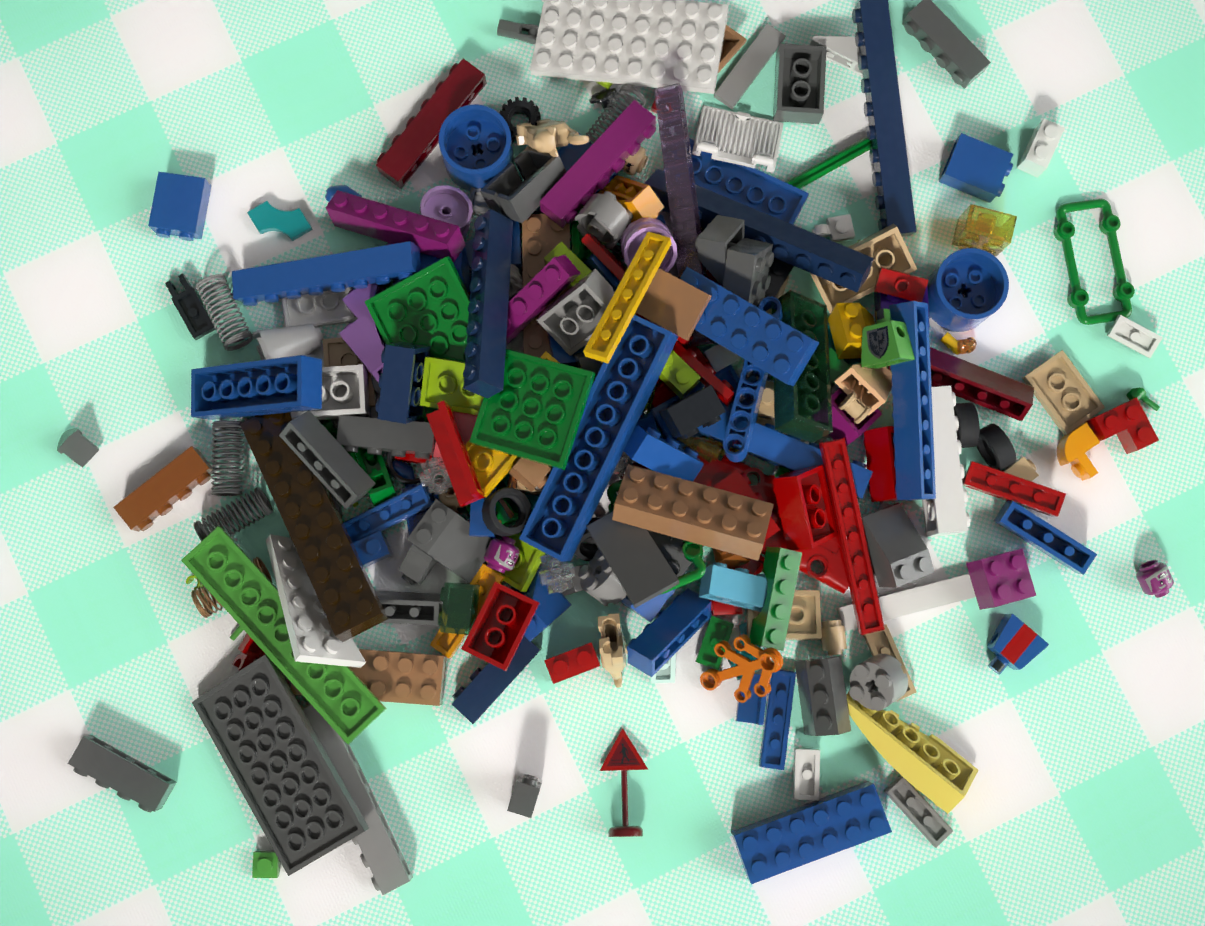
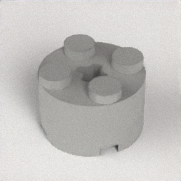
(604, 219)
(600, 581)
(878, 682)

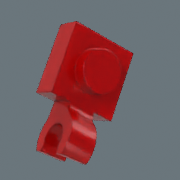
(249, 650)

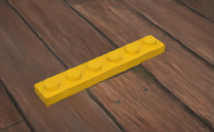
(627, 297)

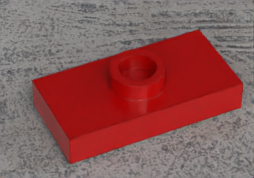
(901, 284)

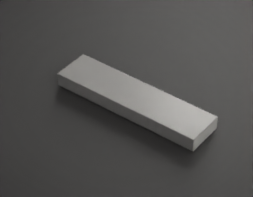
(749, 66)

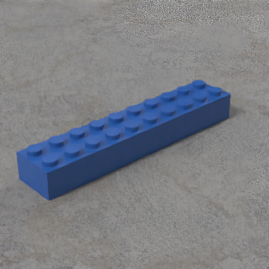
(602, 435)

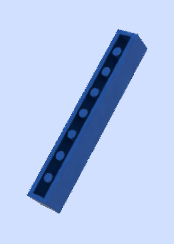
(326, 273)
(913, 408)
(783, 449)

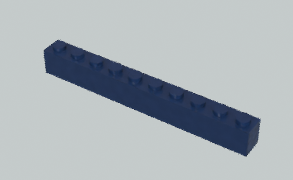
(884, 115)
(789, 242)

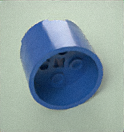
(469, 132)
(976, 276)

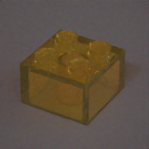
(984, 229)

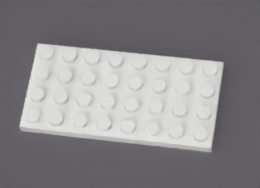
(632, 42)

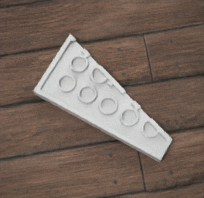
(305, 619)

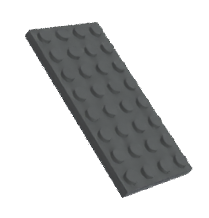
(279, 765)

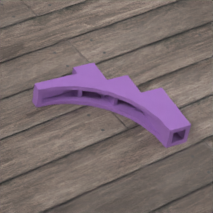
(362, 334)

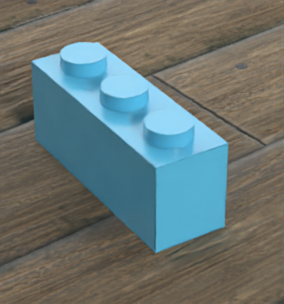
(734, 587)

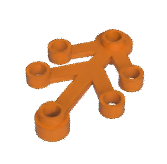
(744, 667)

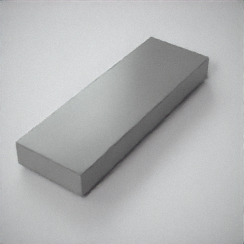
(918, 811)

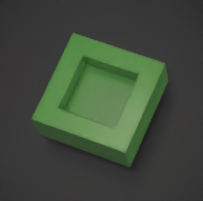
(265, 864)

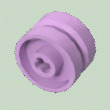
(448, 205)
(634, 235)

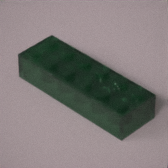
(806, 406)

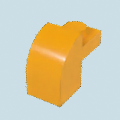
(1072, 450)

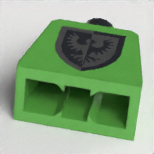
(885, 342)

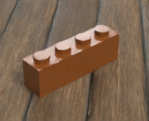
(164, 489)

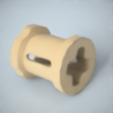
(855, 407)

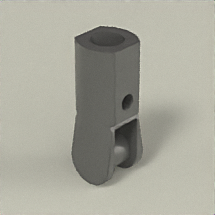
(514, 30)

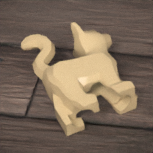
(548, 136)
(612, 646)

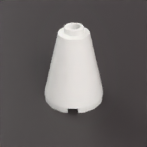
(287, 341)

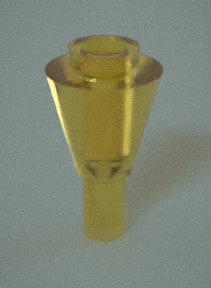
(707, 448)

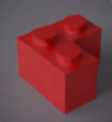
(1129, 425)

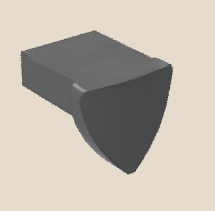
(77, 446)

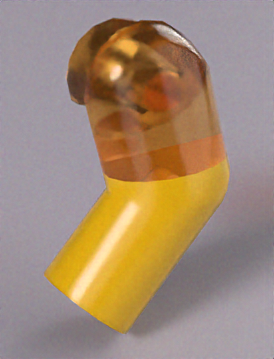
(961, 346)

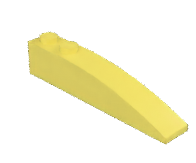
(919, 758)

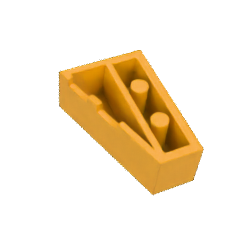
(635, 197)

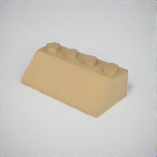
(888, 252)

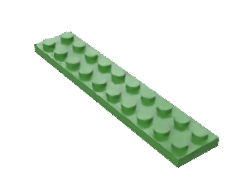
(257, 608)

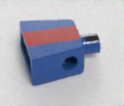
(1014, 644)

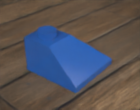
(549, 609)

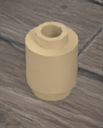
(833, 637)

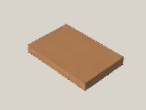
(673, 304)

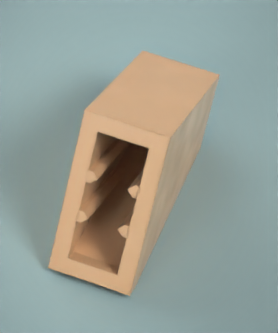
(869, 384)

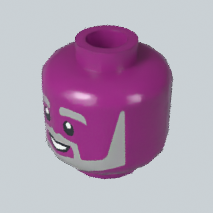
(501, 554)
(1155, 578)

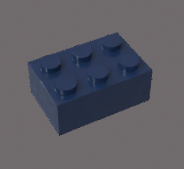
(401, 382)

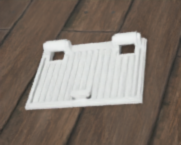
(738, 138)

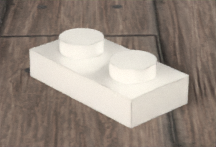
(1134, 336)
(806, 774)

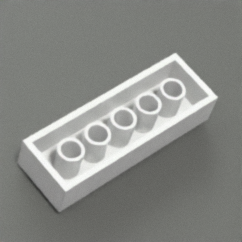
(947, 512)

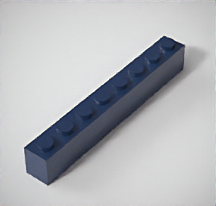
(488, 305)

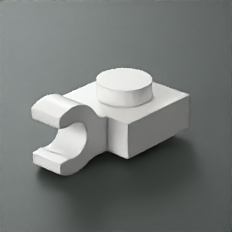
(837, 228)

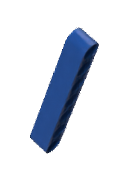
(748, 390)

